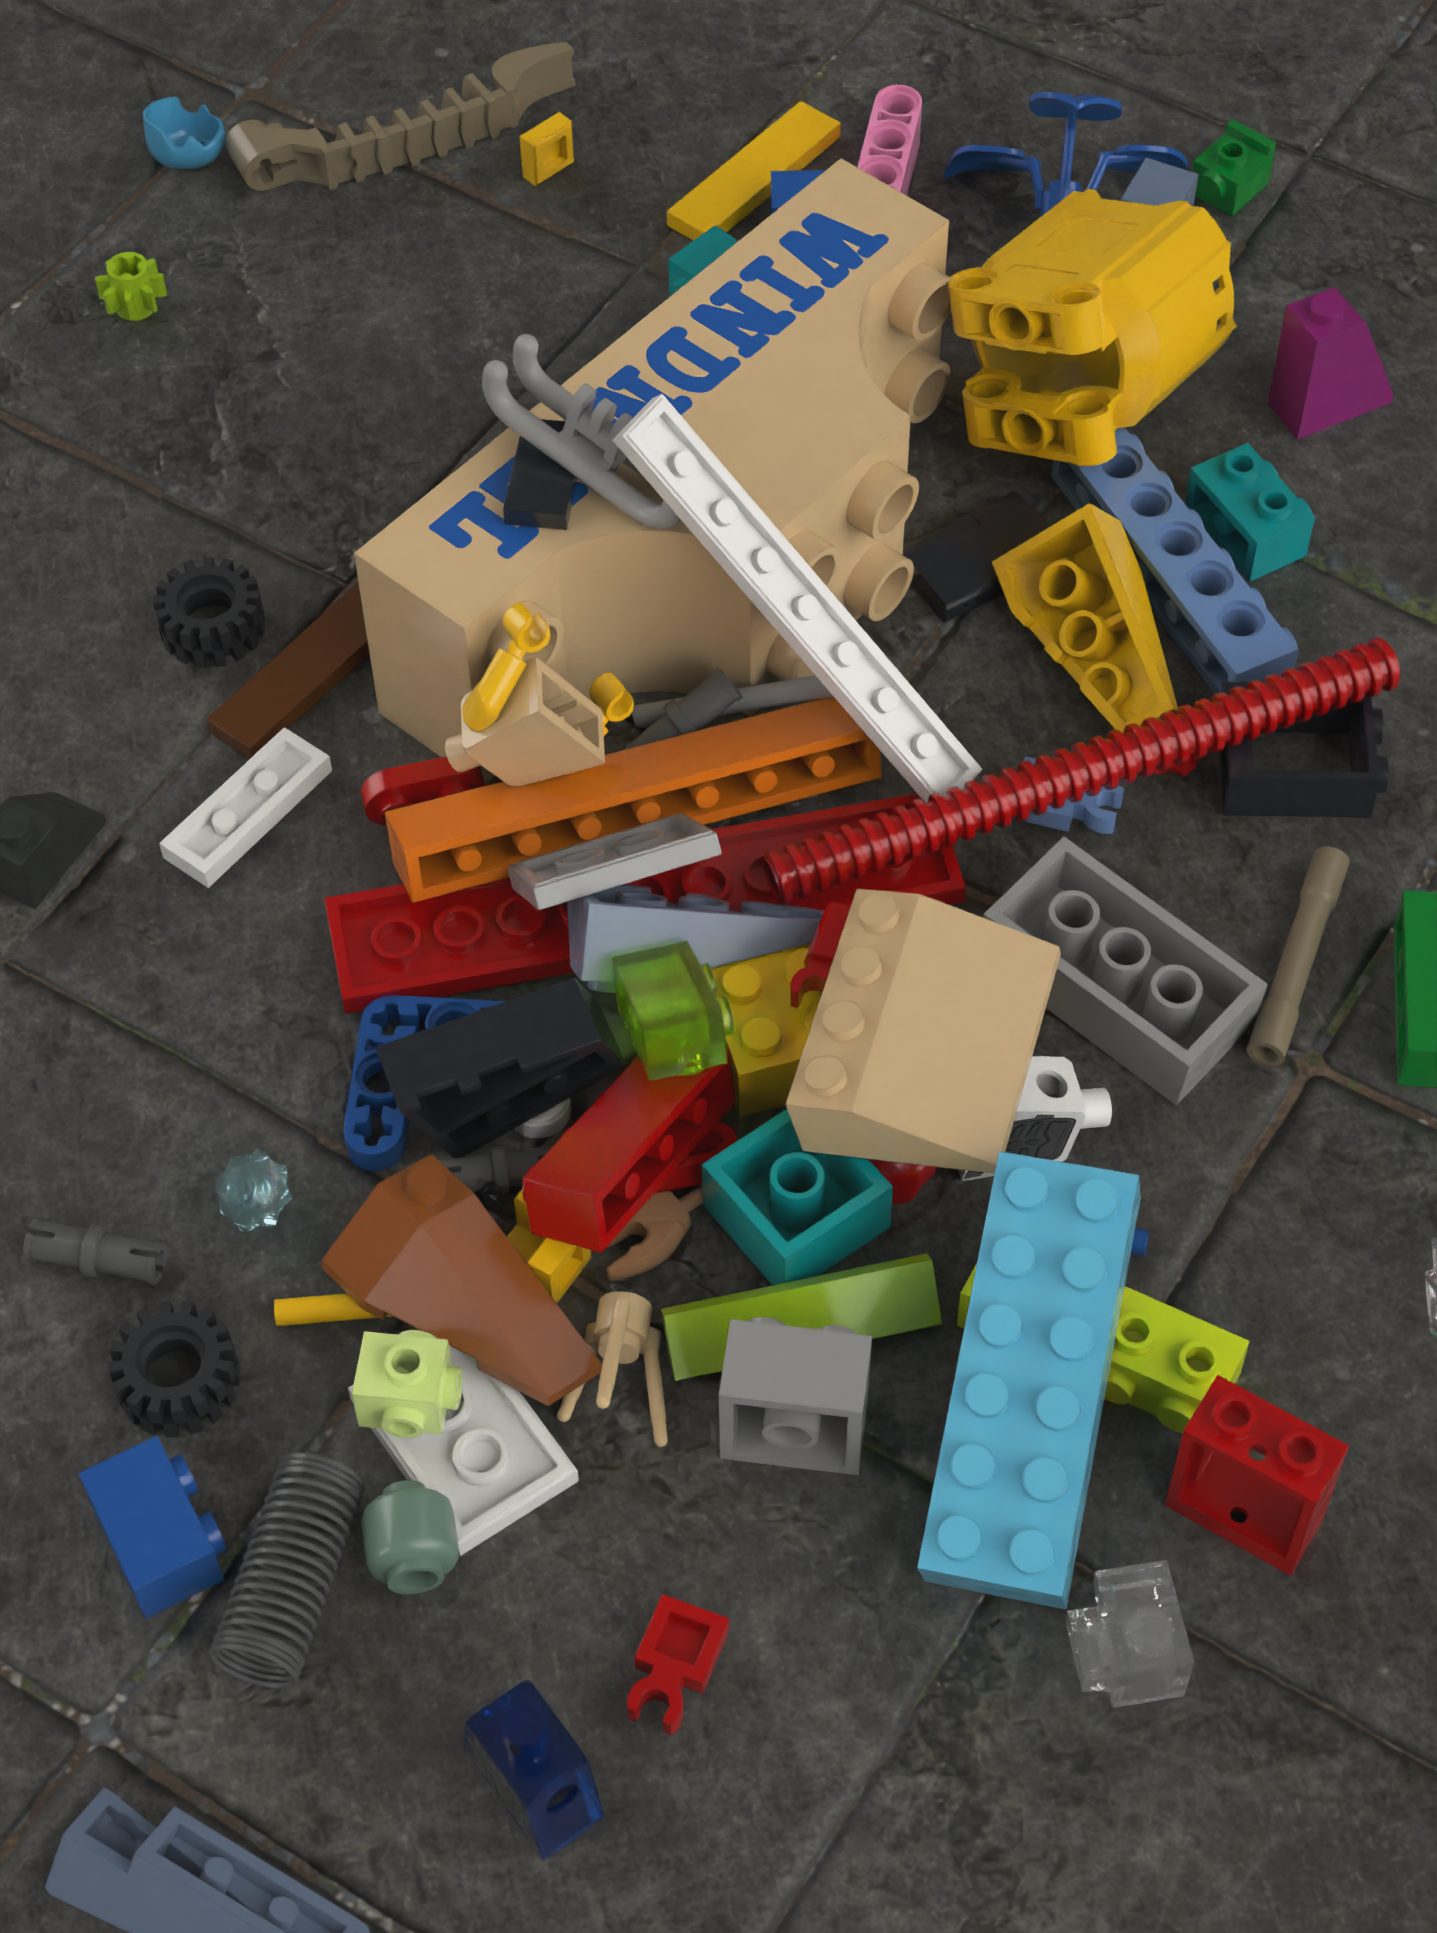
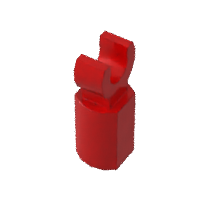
(820, 954)

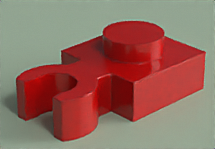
(677, 1653)

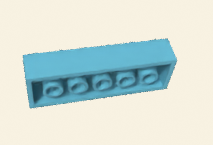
(1031, 1380)

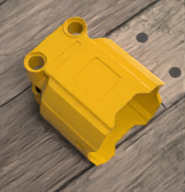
(1059, 300)

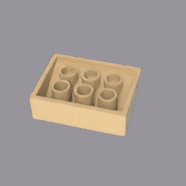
(921, 1035)

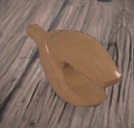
(662, 1225)

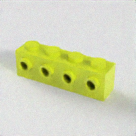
(1160, 1357)

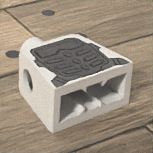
(1052, 1112)

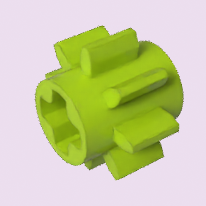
(131, 286)

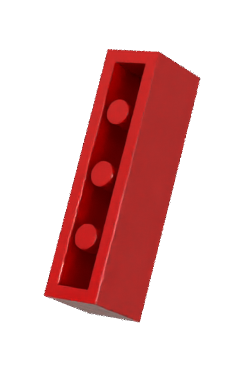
(622, 1153)

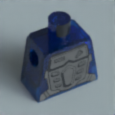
(529, 1758)

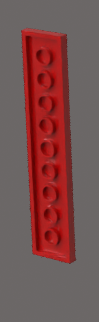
(499, 938)

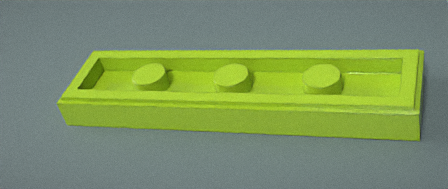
(866, 1299)

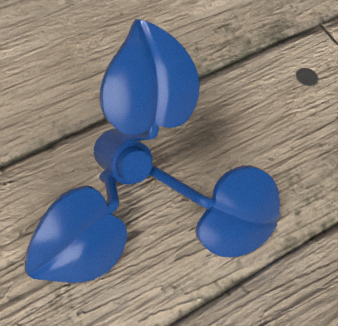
(1072, 108)

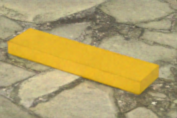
(746, 177)

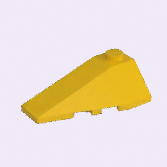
(1092, 613)

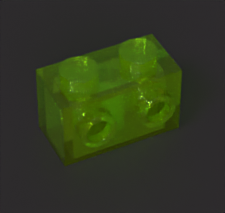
(672, 1010)

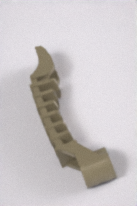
(279, 155)

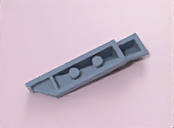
(179, 1878)

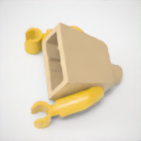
(527, 718)

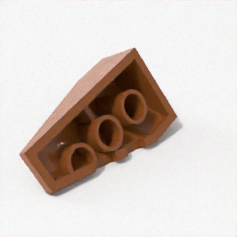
(447, 1268)

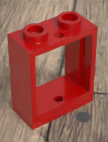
(1279, 1495)

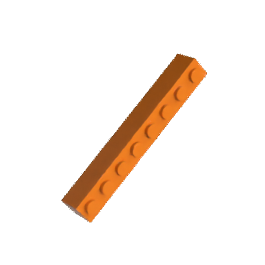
(702, 774)

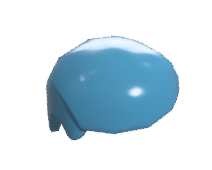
(182, 137)

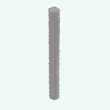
(753, 698)

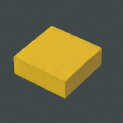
(547, 148)

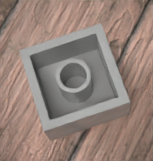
(794, 1395)

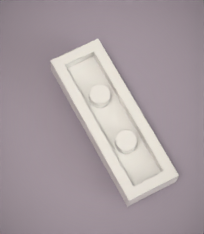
(245, 807)

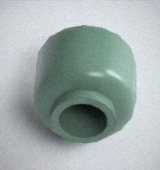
(410, 1537)

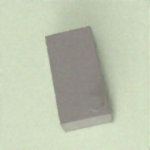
(1131, 971)

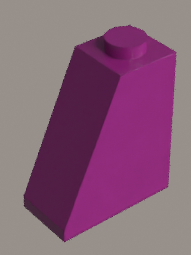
(1325, 366)

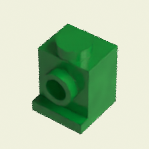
(1234, 168)

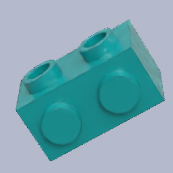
(1250, 511)

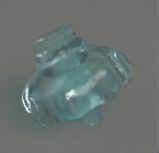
(253, 1190)

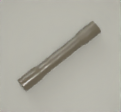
(1280, 1010)

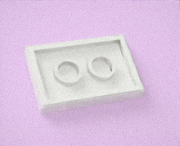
(489, 1460)

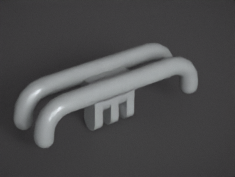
(587, 436)

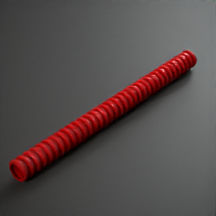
(1082, 770)

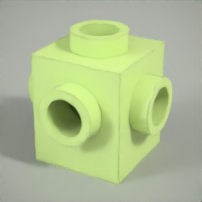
(405, 1383)

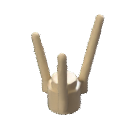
(619, 1336)

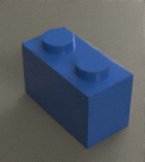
(153, 1527)

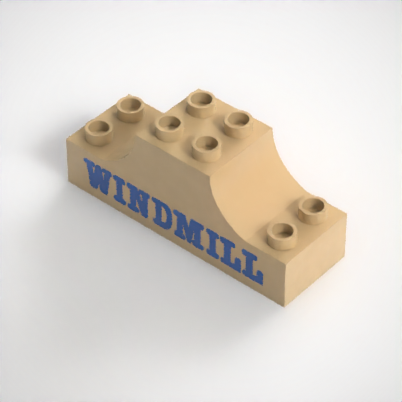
(802, 380)

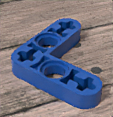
(362, 1101)

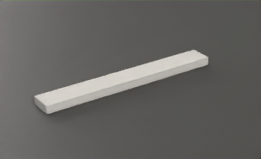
(794, 599)

